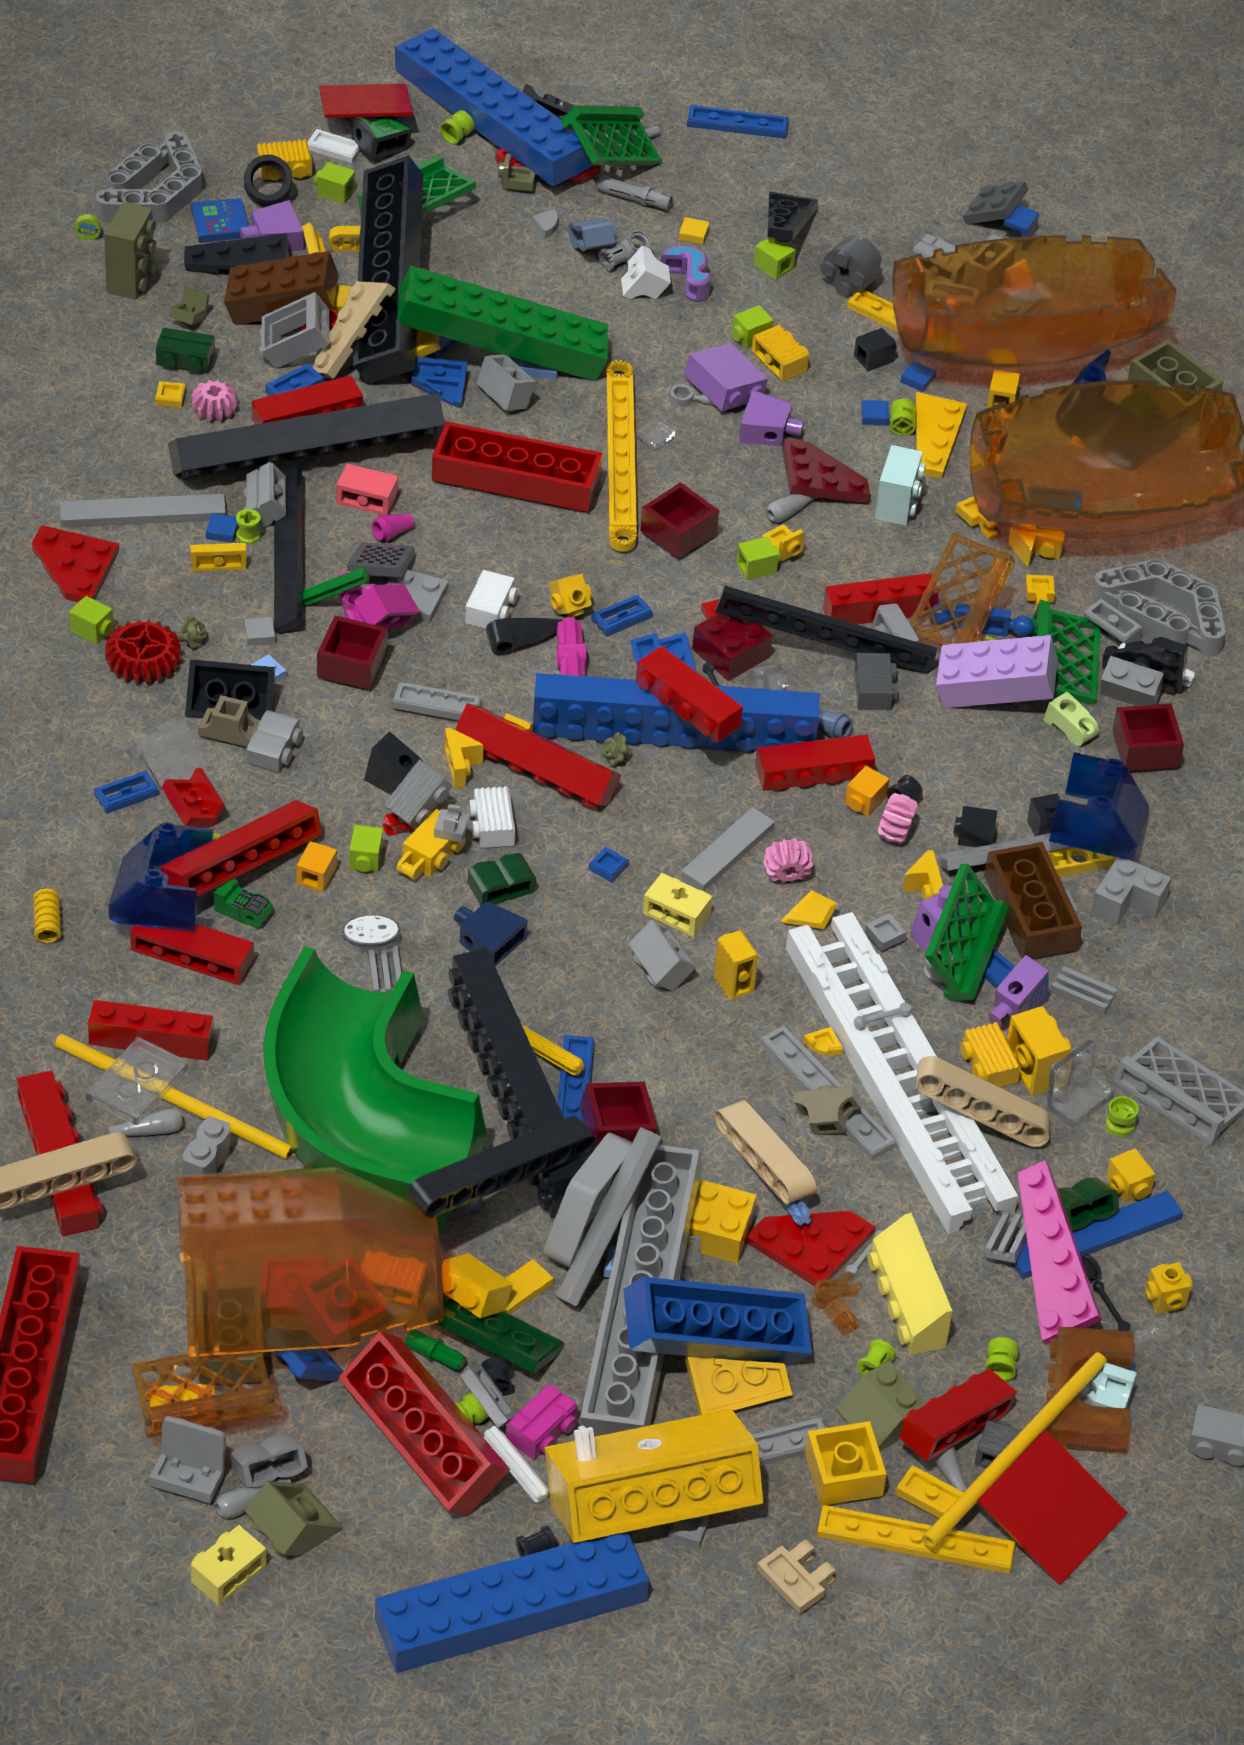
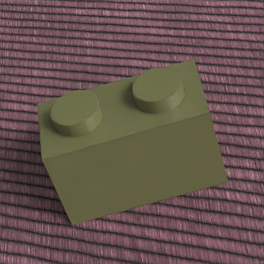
(884, 1400)
(291, 1517)

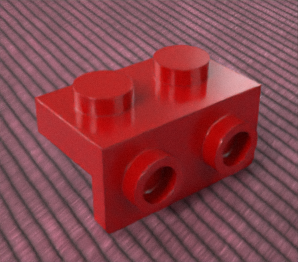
(194, 799)

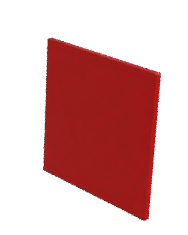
(365, 100)
(1052, 1507)

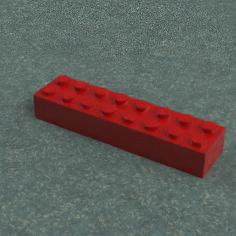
(32, 1347)

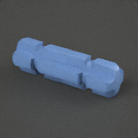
(799, 1212)

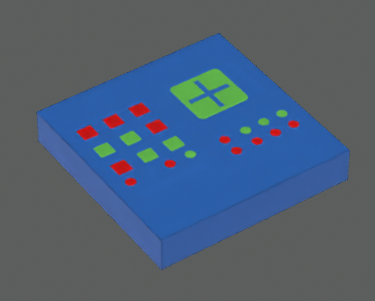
(218, 219)

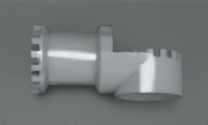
(622, 251)

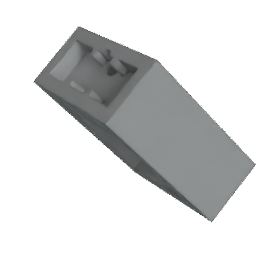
(308, 311)

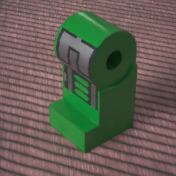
(242, 904)

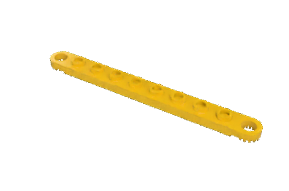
(621, 456)

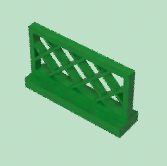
(608, 120)
(435, 176)
(1044, 626)
(977, 937)

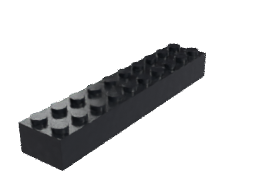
(387, 248)
(304, 434)
(508, 1062)

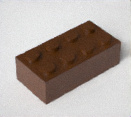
(272, 284)
(1038, 905)

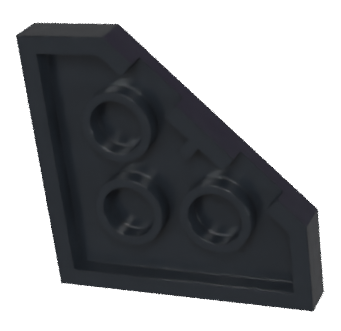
(1160, 655)

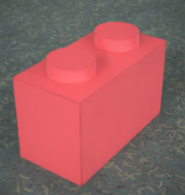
(367, 489)

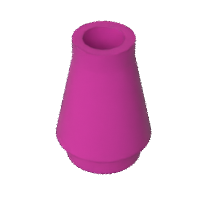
(389, 526)

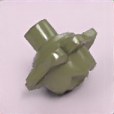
(192, 632)
(616, 749)

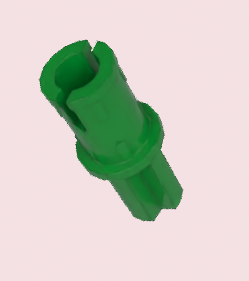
(435, 1350)

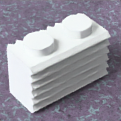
(490, 599)
(493, 817)

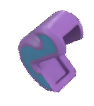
(693, 263)

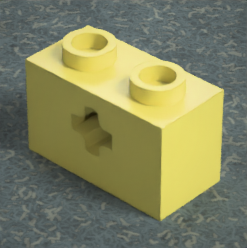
(677, 904)
(228, 1564)

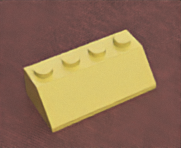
(911, 1286)

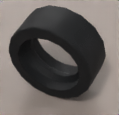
(254, 194)

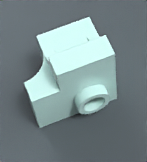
(1111, 1387)

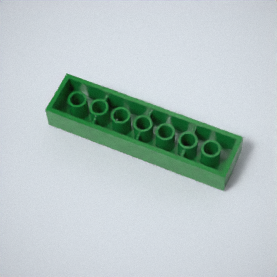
(502, 323)

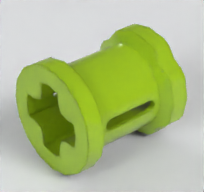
(248, 526)
(876, 1356)

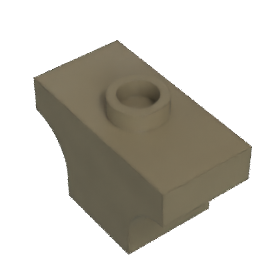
(229, 722)
(828, 1107)

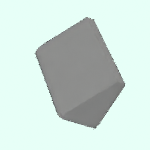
(892, 621)
(1114, 621)

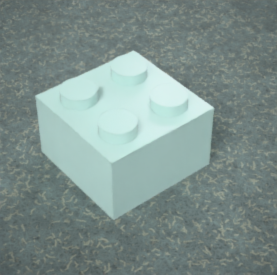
(900, 485)

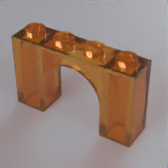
(1081, 1424)

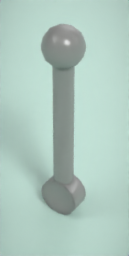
(904, 1009)
(854, 1267)

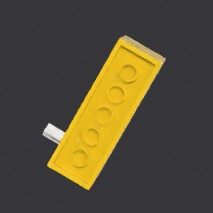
(653, 1475)

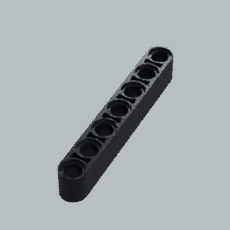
(501, 1166)

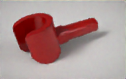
(392, 825)

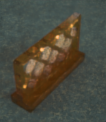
(984, 598)
(207, 1408)

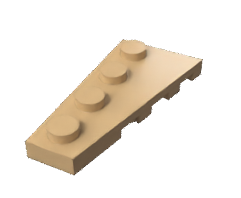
(349, 326)

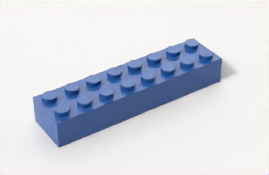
(510, 1600)

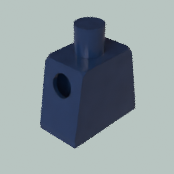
(491, 929)

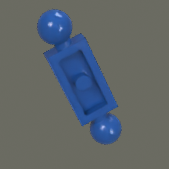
(997, 623)

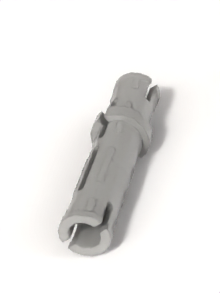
(645, 196)

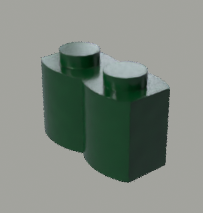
(501, 879)
(1088, 1201)

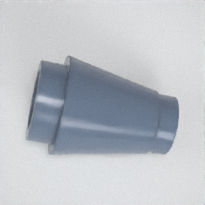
(834, 724)

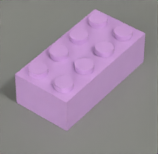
(997, 671)

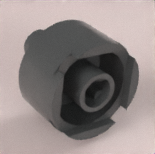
(852, 265)

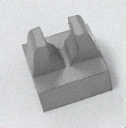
(451, 824)

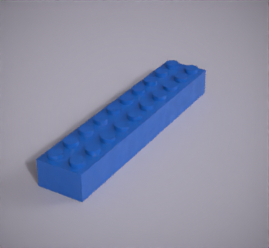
(495, 105)
(603, 706)

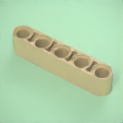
(983, 1101)
(765, 1152)
(65, 1169)

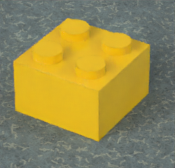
(1036, 1046)
(722, 1219)
(845, 1463)

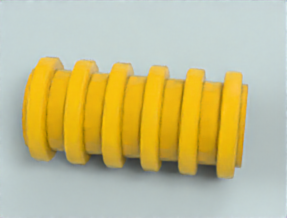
(47, 915)

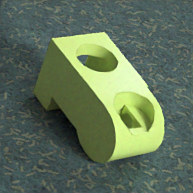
(1071, 719)

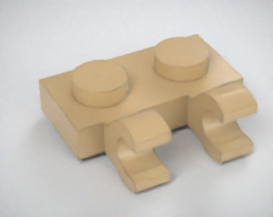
(791, 1580)

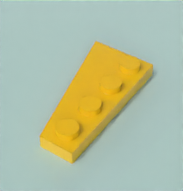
(936, 430)

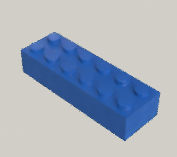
(716, 1321)

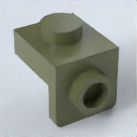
(515, 176)
(192, 308)

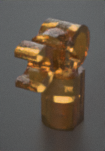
(829, 1297)

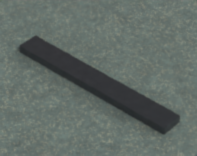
(288, 557)
(824, 629)

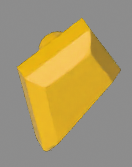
(812, 911)

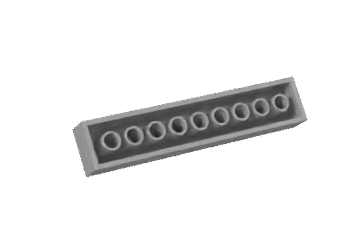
(652, 1245)

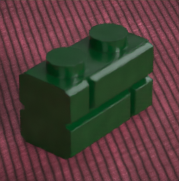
(185, 350)

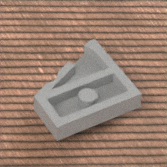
(425, 591)

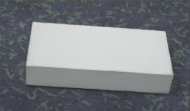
(333, 146)

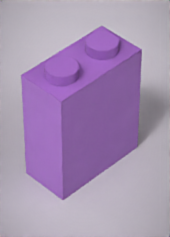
(725, 376)

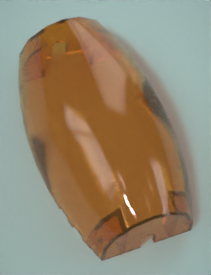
(1029, 300)
(1125, 448)

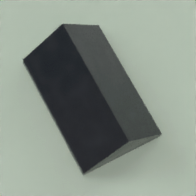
(239, 681)

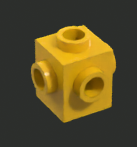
(570, 595)
(1168, 1287)

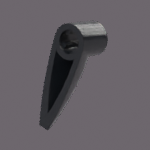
(510, 633)

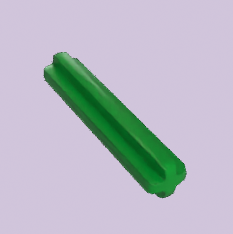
(335, 586)

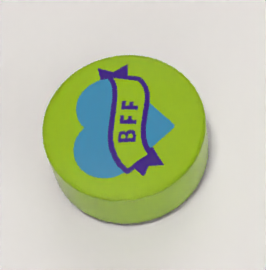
(87, 227)

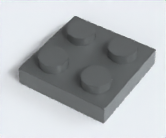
(995, 202)

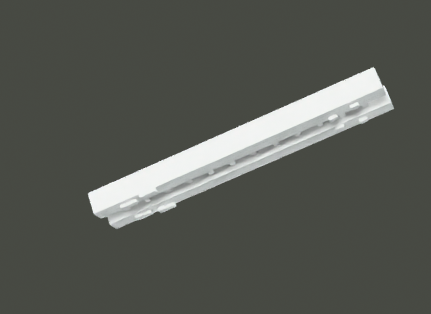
(886, 1089)

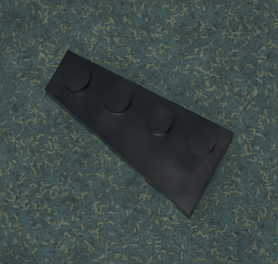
(788, 215)
(227, 254)

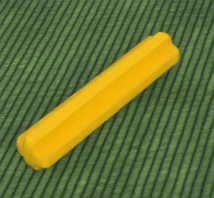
(554, 1053)

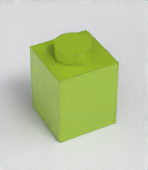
(335, 182)
(774, 257)
(750, 323)
(757, 558)
(91, 620)
(366, 848)

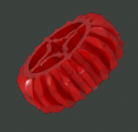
(143, 651)

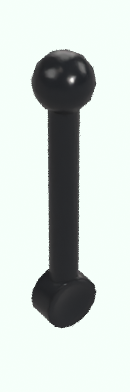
(708, 668)
(1098, 1286)

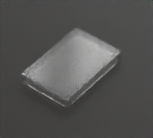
(137, 1080)

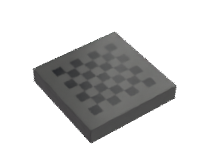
(382, 559)

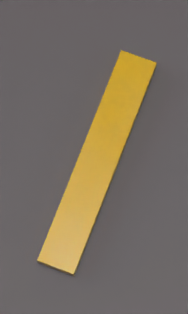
(906, 1538)

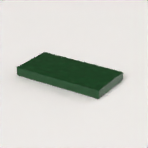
(502, 1335)

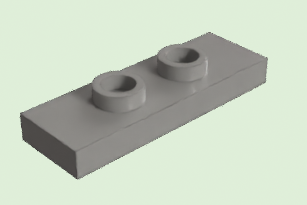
(432, 701)

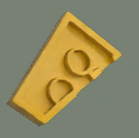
(735, 1383)

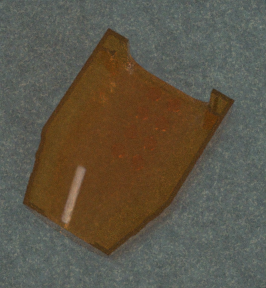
(302, 1260)

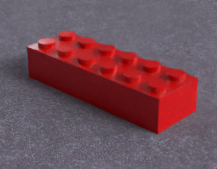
(517, 466)
(424, 1423)

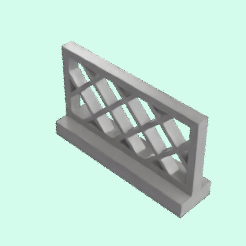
(1176, 1101)

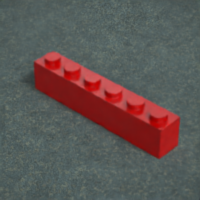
(539, 756)
(245, 848)
(50, 1130)

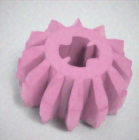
(214, 400)
(897, 818)
(788, 860)

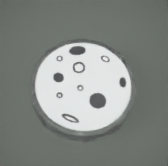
(371, 933)

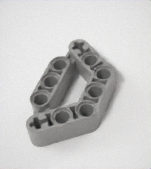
(141, 167)
(1129, 592)
(585, 1198)

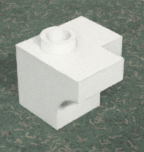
(645, 275)

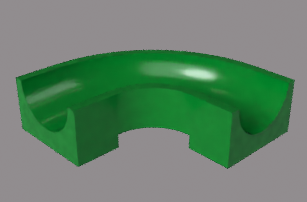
(342, 1094)

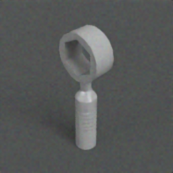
(685, 389)

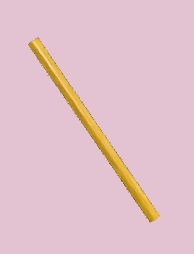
(183, 1100)
(1014, 1450)

